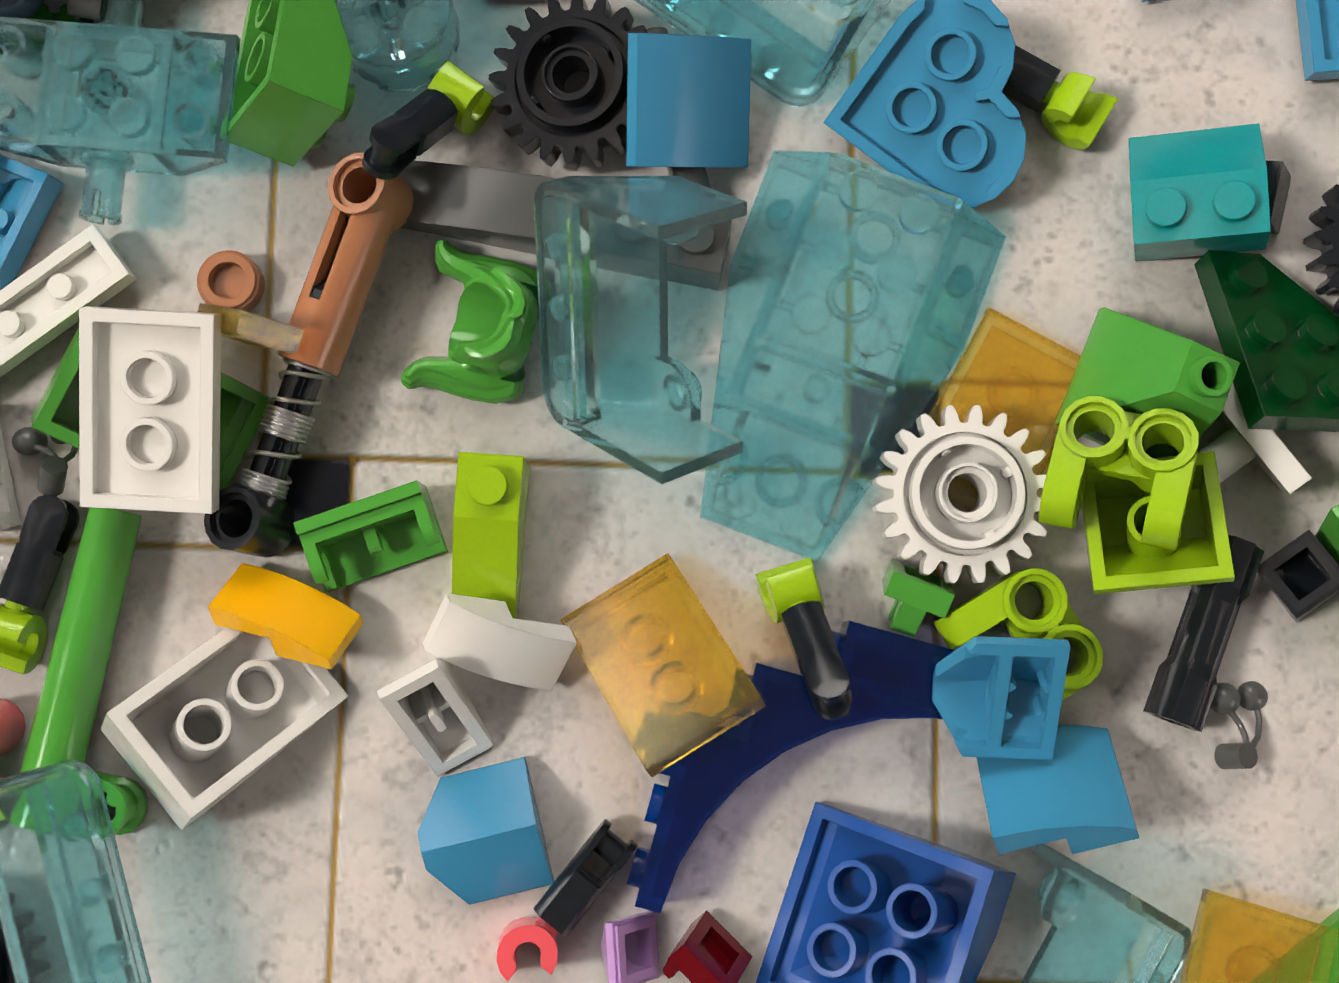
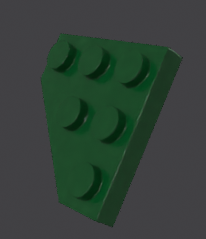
(1279, 337)

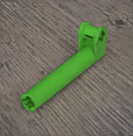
(81, 659)

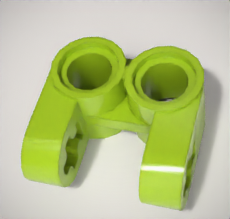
(1122, 458)
(1054, 621)

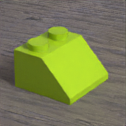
(1114, 528)

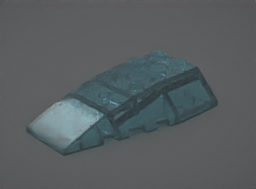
(835, 338)

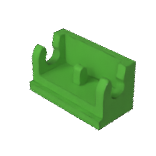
(371, 536)

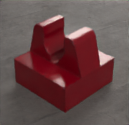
(708, 954)

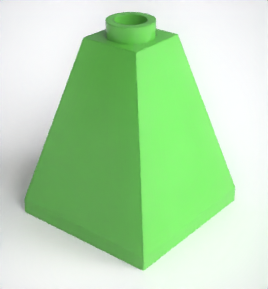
(1150, 370)

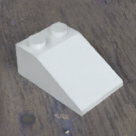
(217, 720)

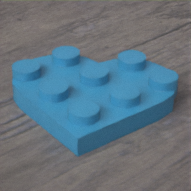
(936, 102)

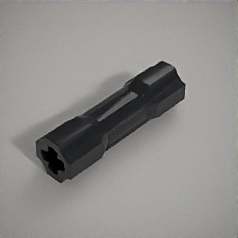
(1187, 677)

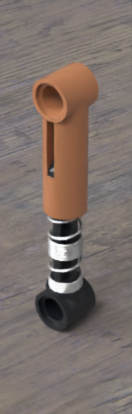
(329, 316)

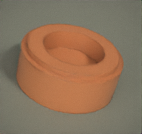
(230, 281)

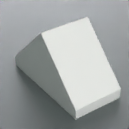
(437, 715)

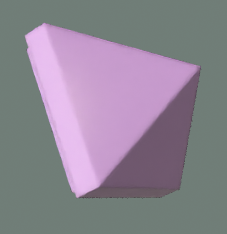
(631, 949)

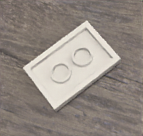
(149, 409)

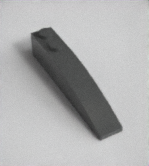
(499, 212)

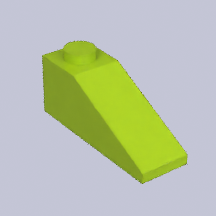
(490, 526)

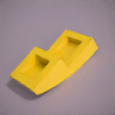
(295, 616)

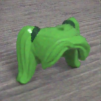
(489, 331)

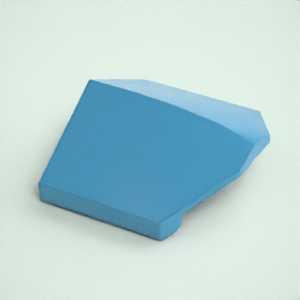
(1003, 696)
(486, 833)

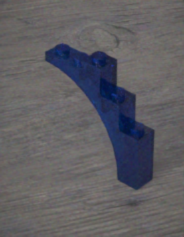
(887, 681)

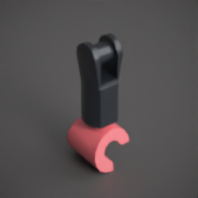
(564, 901)

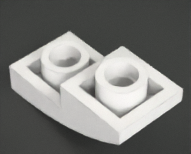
(489, 642)

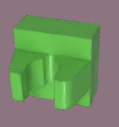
(914, 596)

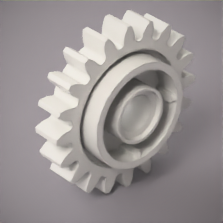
(921, 501)

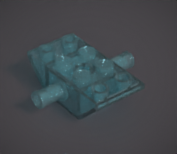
(116, 99)

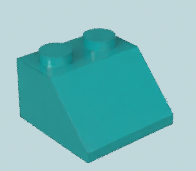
(1199, 192)

